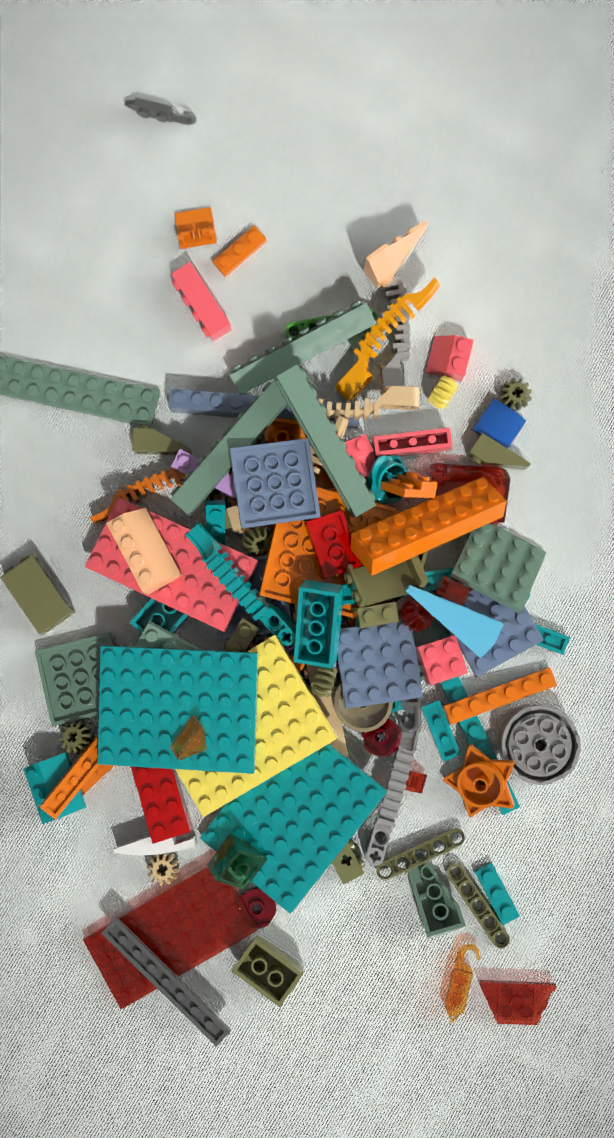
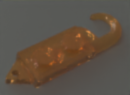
(460, 983)

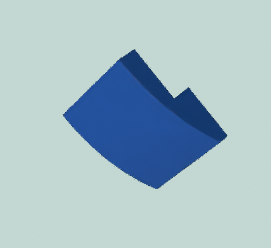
(499, 423)

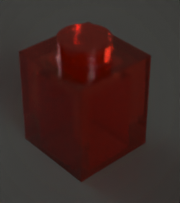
(453, 590)

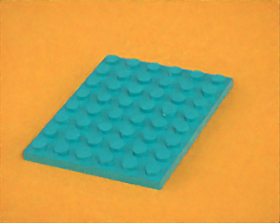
(156, 691)
(299, 821)

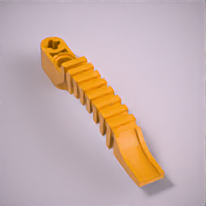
(359, 375)

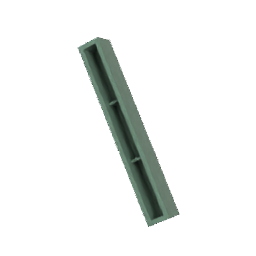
(302, 347)
(324, 440)
(218, 463)

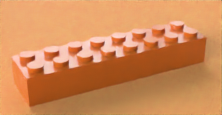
(427, 525)

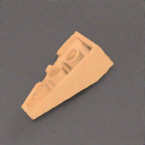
(386, 260)

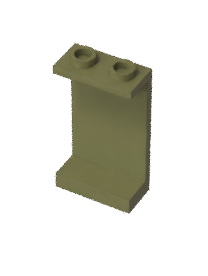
(385, 584)
(36, 595)

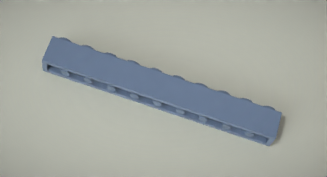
(228, 405)

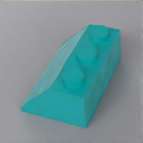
(44, 777)

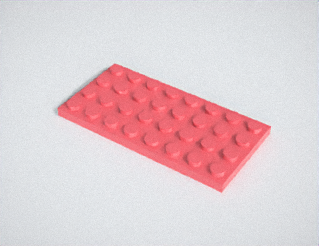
(195, 592)

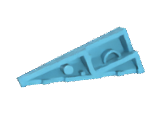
(473, 629)

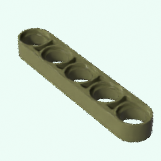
(430, 854)
(480, 914)

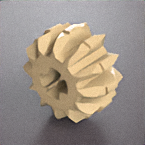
(171, 870)

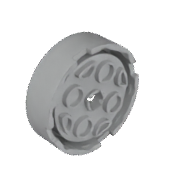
(528, 726)

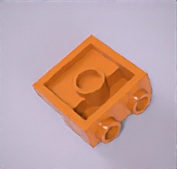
(411, 485)

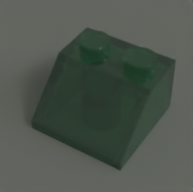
(236, 862)

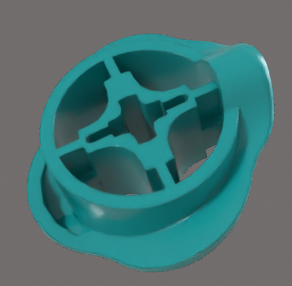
(382, 472)

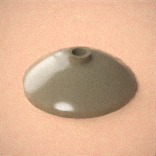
(361, 718)

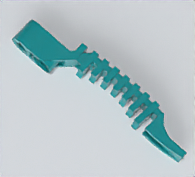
(208, 549)

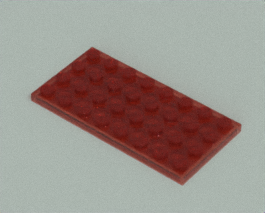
(179, 927)

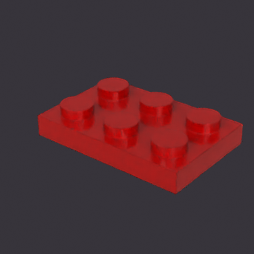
(332, 543)

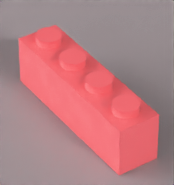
(201, 301)
(412, 443)

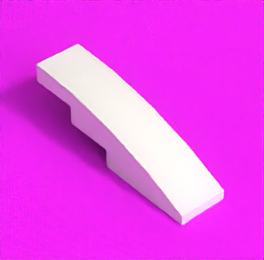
(144, 846)

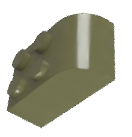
(268, 970)

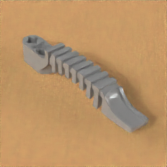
(391, 372)
(392, 798)

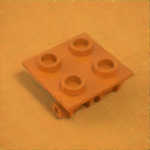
(195, 228)

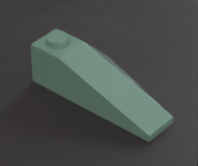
(435, 904)

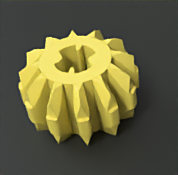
(442, 392)

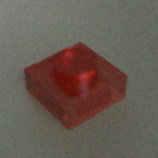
(415, 782)

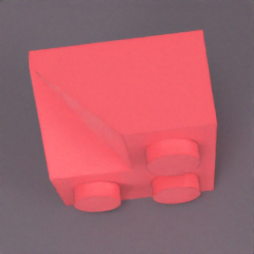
(362, 453)

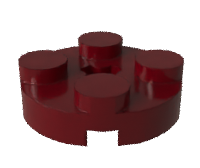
(390, 743)
(268, 909)

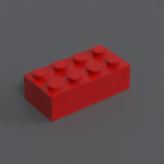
(162, 802)

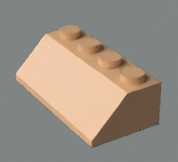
(144, 550)

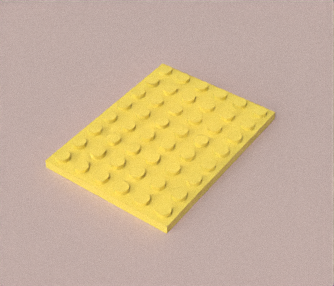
(286, 731)

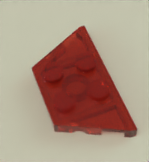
(517, 1000)

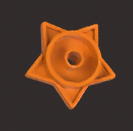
(478, 794)

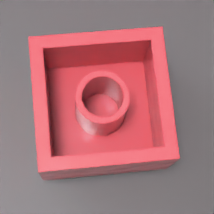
(441, 660)

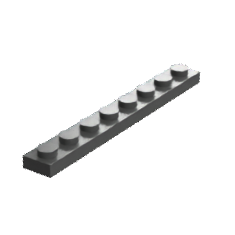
(166, 981)

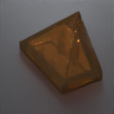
(190, 740)

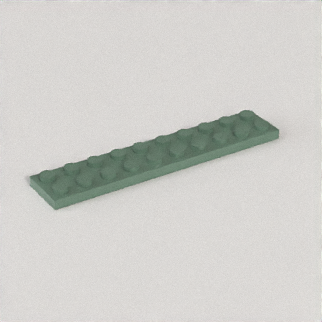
(78, 392)

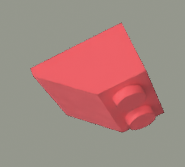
(449, 356)

